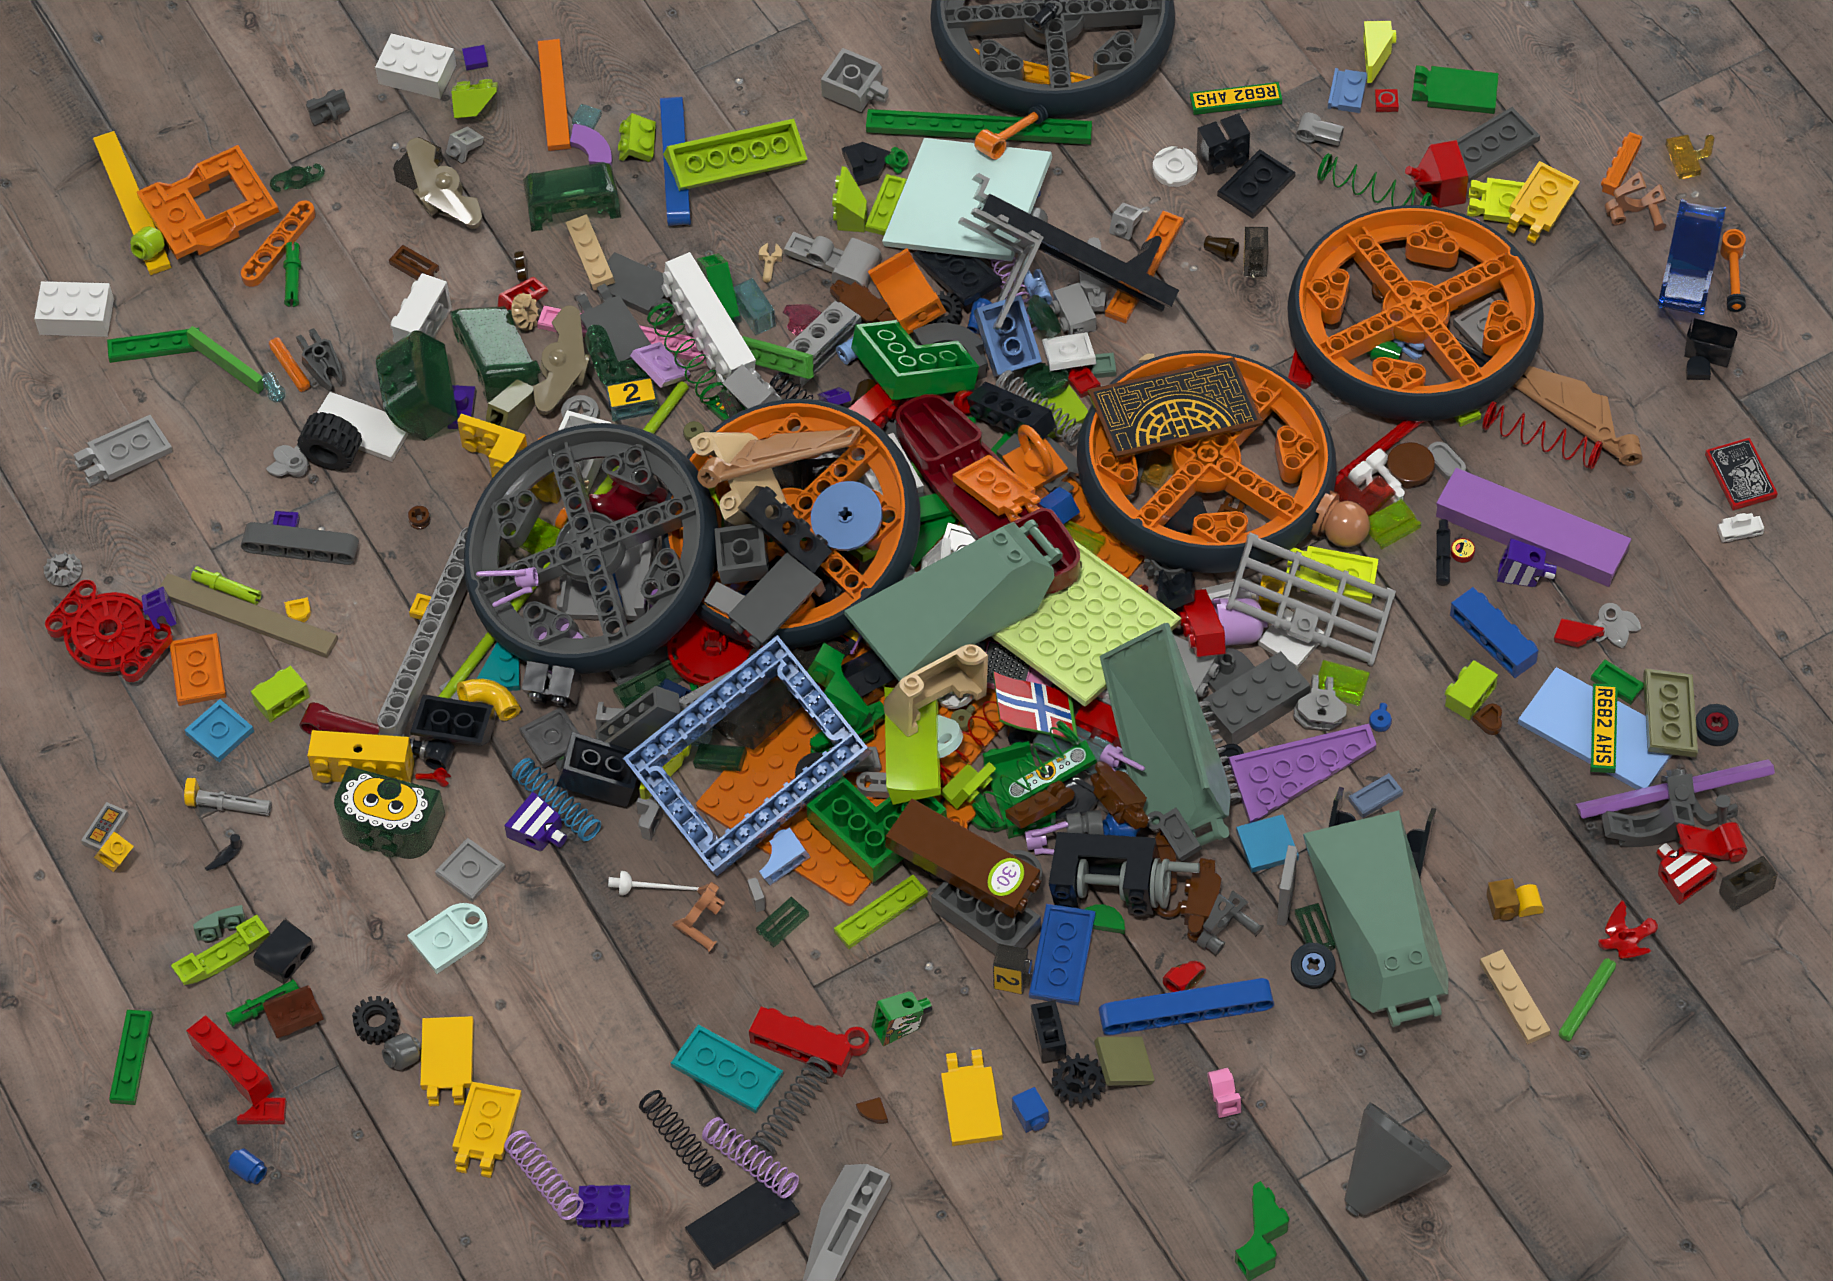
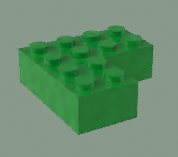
(911, 369)
(860, 826)

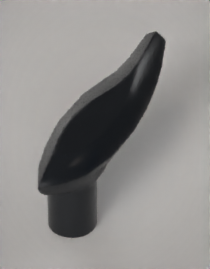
(227, 853)

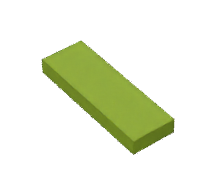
(885, 204)

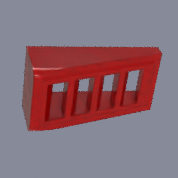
(507, 297)

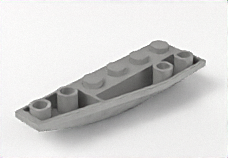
(845, 1220)

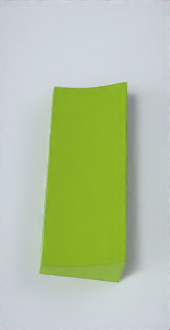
(735, 154)
(915, 759)

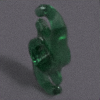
(286, 176)

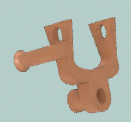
(1621, 203)
(707, 900)

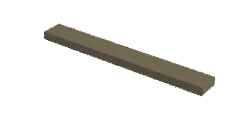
(249, 616)

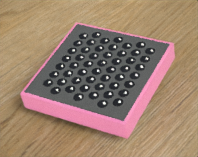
(1005, 663)

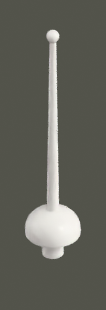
(625, 883)

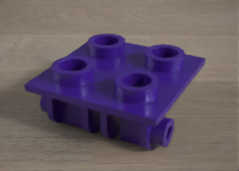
(604, 1203)

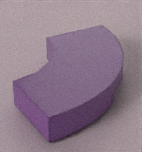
(591, 143)

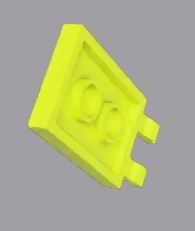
(1495, 199)
(1356, 565)

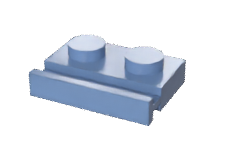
(1347, 90)

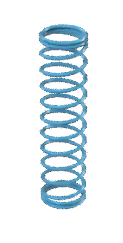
(529, 771)

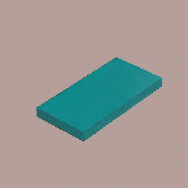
(727, 1068)

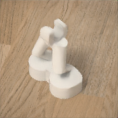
(1373, 464)

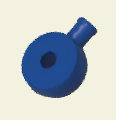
(1380, 719)

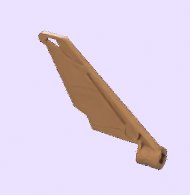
(1581, 409)
(773, 452)

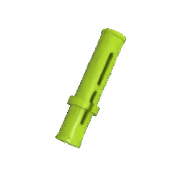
(218, 582)

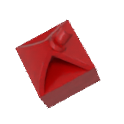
(1442, 174)

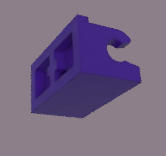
(159, 604)

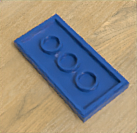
(1062, 954)

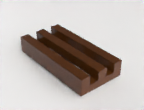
(411, 267)

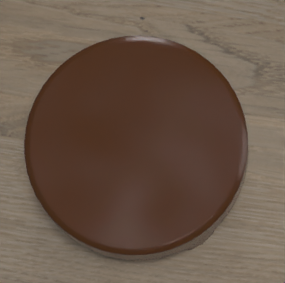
(1411, 464)

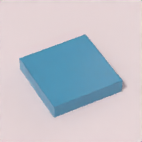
(219, 730)
(1265, 842)

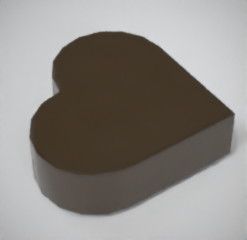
(521, 265)

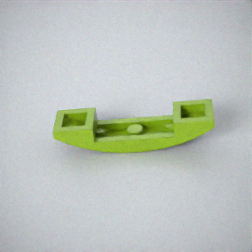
(223, 954)

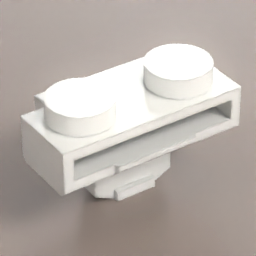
(1740, 527)

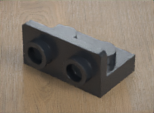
(1177, 591)

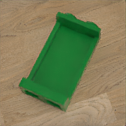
(1006, 764)

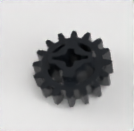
(1074, 1089)

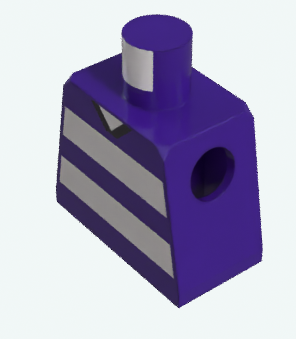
(1524, 565)
(535, 824)

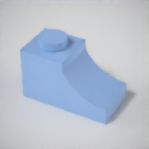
(785, 855)

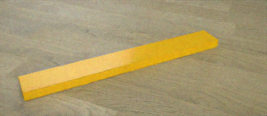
(125, 190)

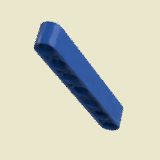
(674, 133)
(1186, 1006)

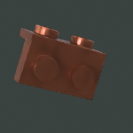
(292, 1011)

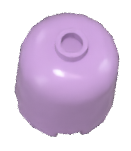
(1239, 626)

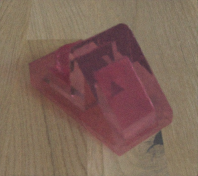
(800, 317)

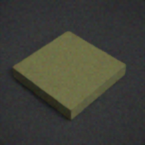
(1124, 1060)

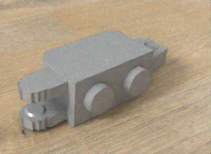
(1094, 289)

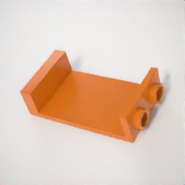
(906, 291)

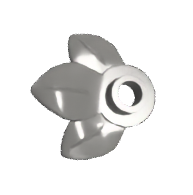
(289, 461)
(1618, 627)

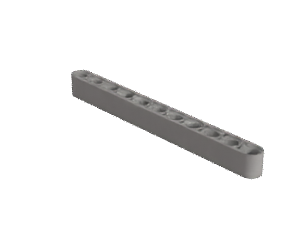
(425, 644)

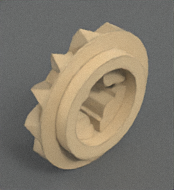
(525, 319)

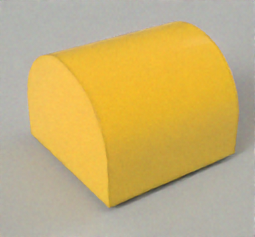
(1529, 900)

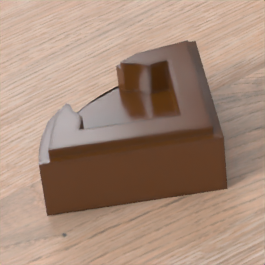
(872, 1110)

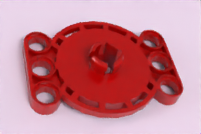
(111, 613)
(703, 665)

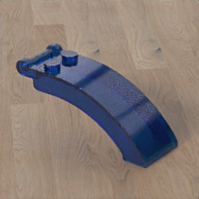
(1691, 259)

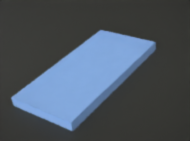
(1564, 717)

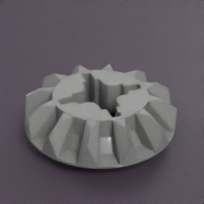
(588, 405)
(62, 577)

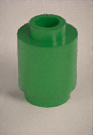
(1387, 349)

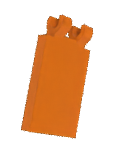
(997, 487)

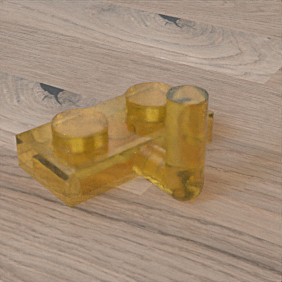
(1685, 157)
(1158, 469)

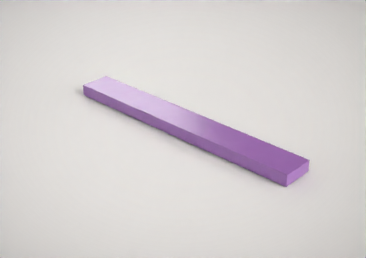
(1660, 792)

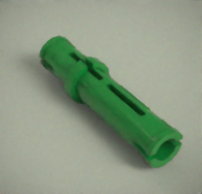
(292, 266)
(235, 1016)

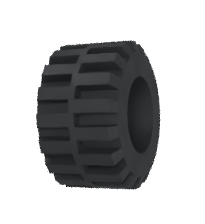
(329, 441)

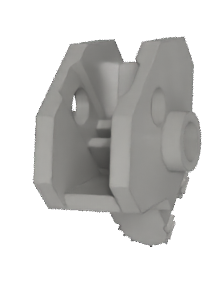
(1320, 706)

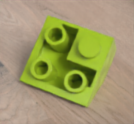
(471, 99)
(849, 204)

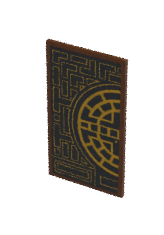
(1174, 407)

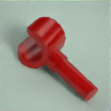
(439, 776)

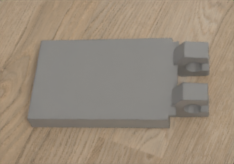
(122, 451)

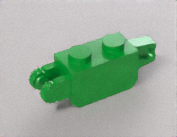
(866, 732)

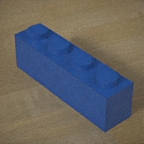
(1494, 632)

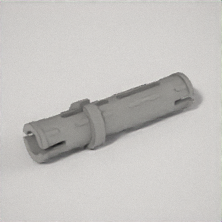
(230, 802)

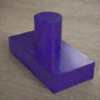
(835, 396)
(464, 401)

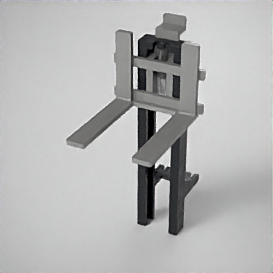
(1037, 234)

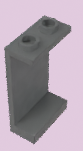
(774, 600)

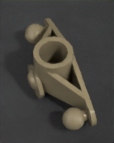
(440, 187)
(562, 362)

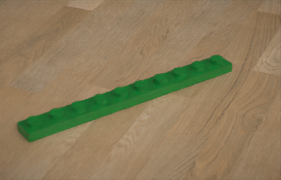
(971, 125)

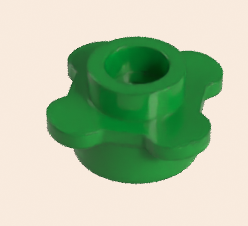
(900, 156)

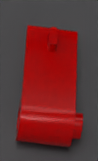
(1722, 843)

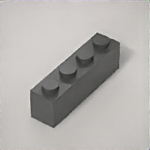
(640, 719)

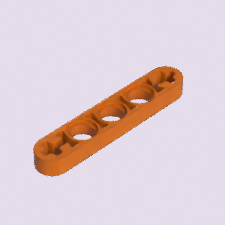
(277, 253)

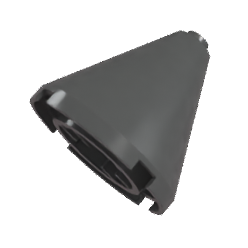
(1388, 1163)

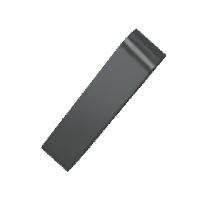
(299, 543)

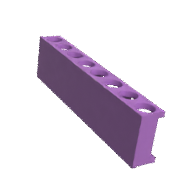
(1510, 515)

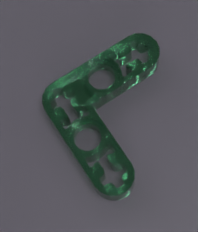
(616, 367)

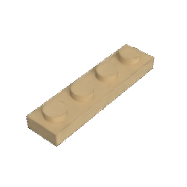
(590, 251)
(1515, 996)

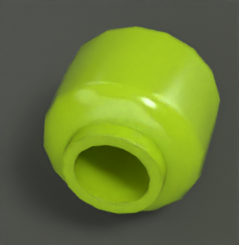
(147, 243)

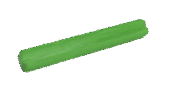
(1587, 999)

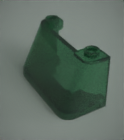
(571, 191)
(494, 348)

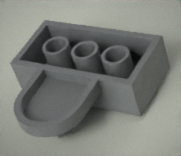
(1252, 696)
(984, 922)

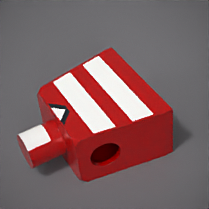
(1684, 872)

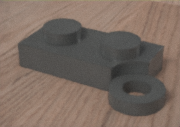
(1176, 832)

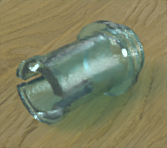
(275, 391)

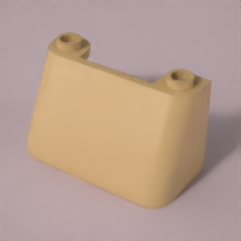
(725, 447)
(959, 671)

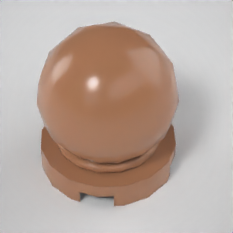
(1342, 522)

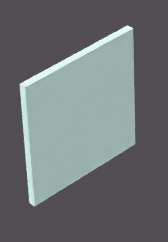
(943, 192)

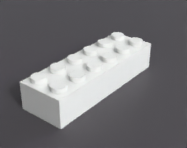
(705, 317)

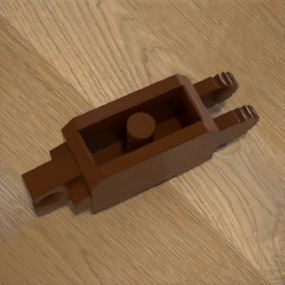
(862, 302)
(1119, 795)
(1202, 894)

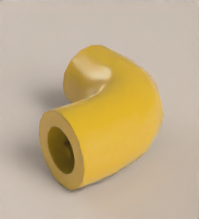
(490, 693)

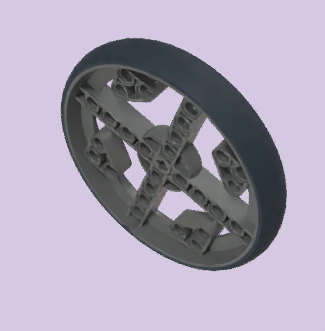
(999, 73)
(591, 547)

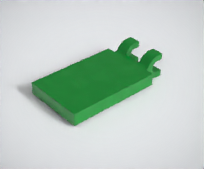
(1456, 89)

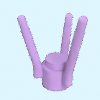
(525, 578)
(1115, 758)
(1037, 838)

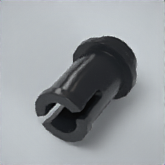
(1044, 15)

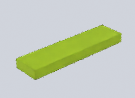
(881, 911)

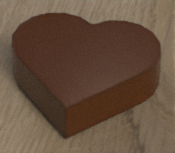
(1489, 719)

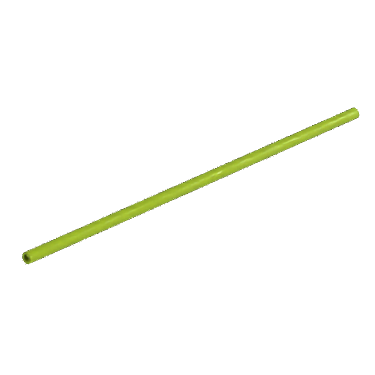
(487, 641)

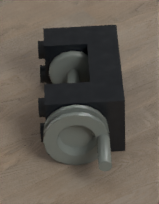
(1112, 860)

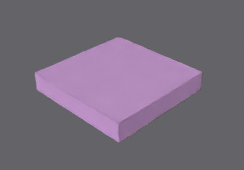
(659, 364)

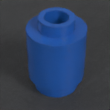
(247, 1166)

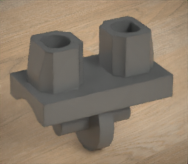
(327, 107)

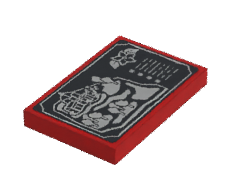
(1741, 474)

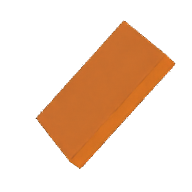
(197, 669)

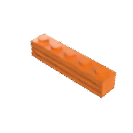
(1621, 163)

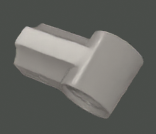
(1312, 129)

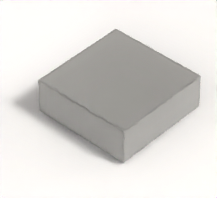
(756, 894)

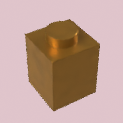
(1503, 899)

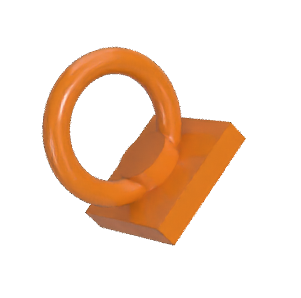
(1035, 459)

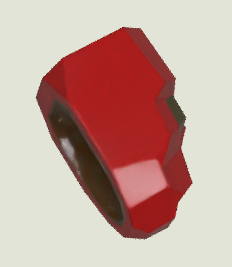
(1184, 976)

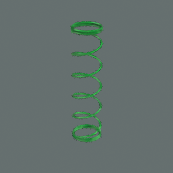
(1428, 196)
(688, 366)
(1062, 727)

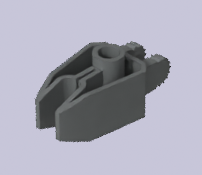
(320, 360)

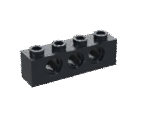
(1009, 410)
(754, 508)

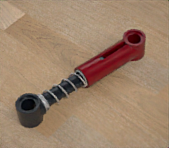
(320, 718)

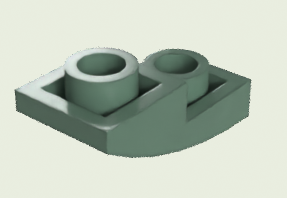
(212, 925)

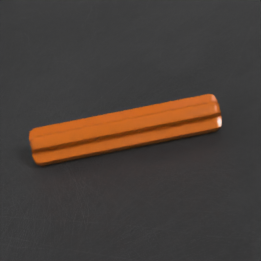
(289, 364)

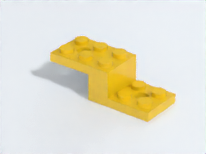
(500, 446)

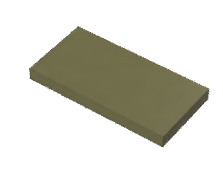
(1670, 713)

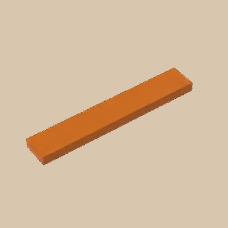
(554, 95)
(1167, 228)

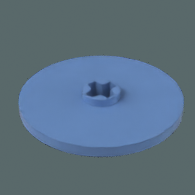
(859, 527)

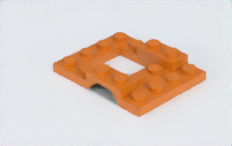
(182, 220)

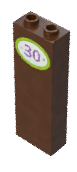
(963, 859)

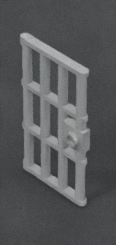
(1305, 616)

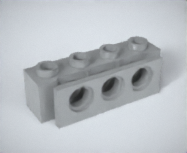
(823, 336)

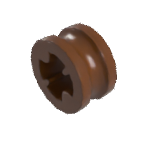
(419, 524)

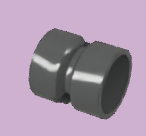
(1088, 824)

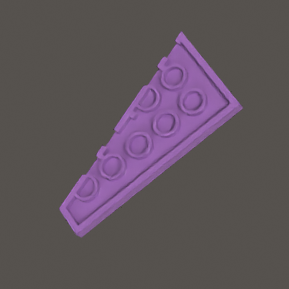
(1285, 771)

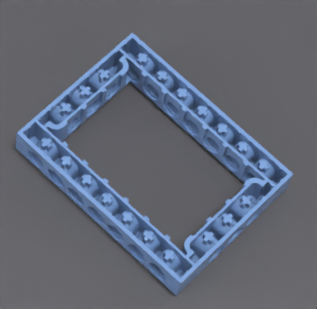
(712, 707)

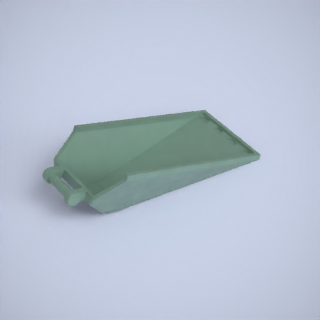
(957, 599)
(1166, 732)
(1379, 916)

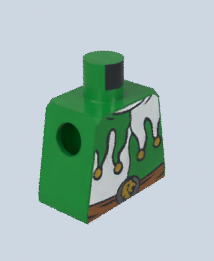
(898, 1016)

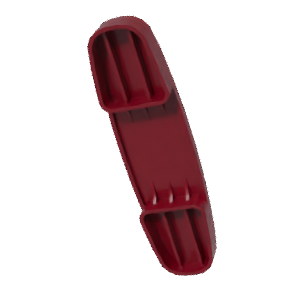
(944, 442)

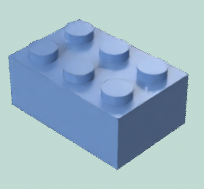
(1012, 345)

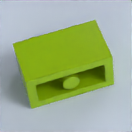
(1470, 690)
(280, 693)

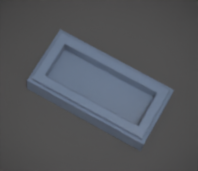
(1375, 795)

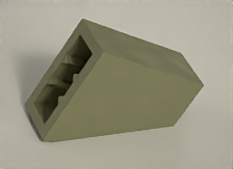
(511, 406)

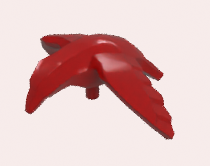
(1626, 939)

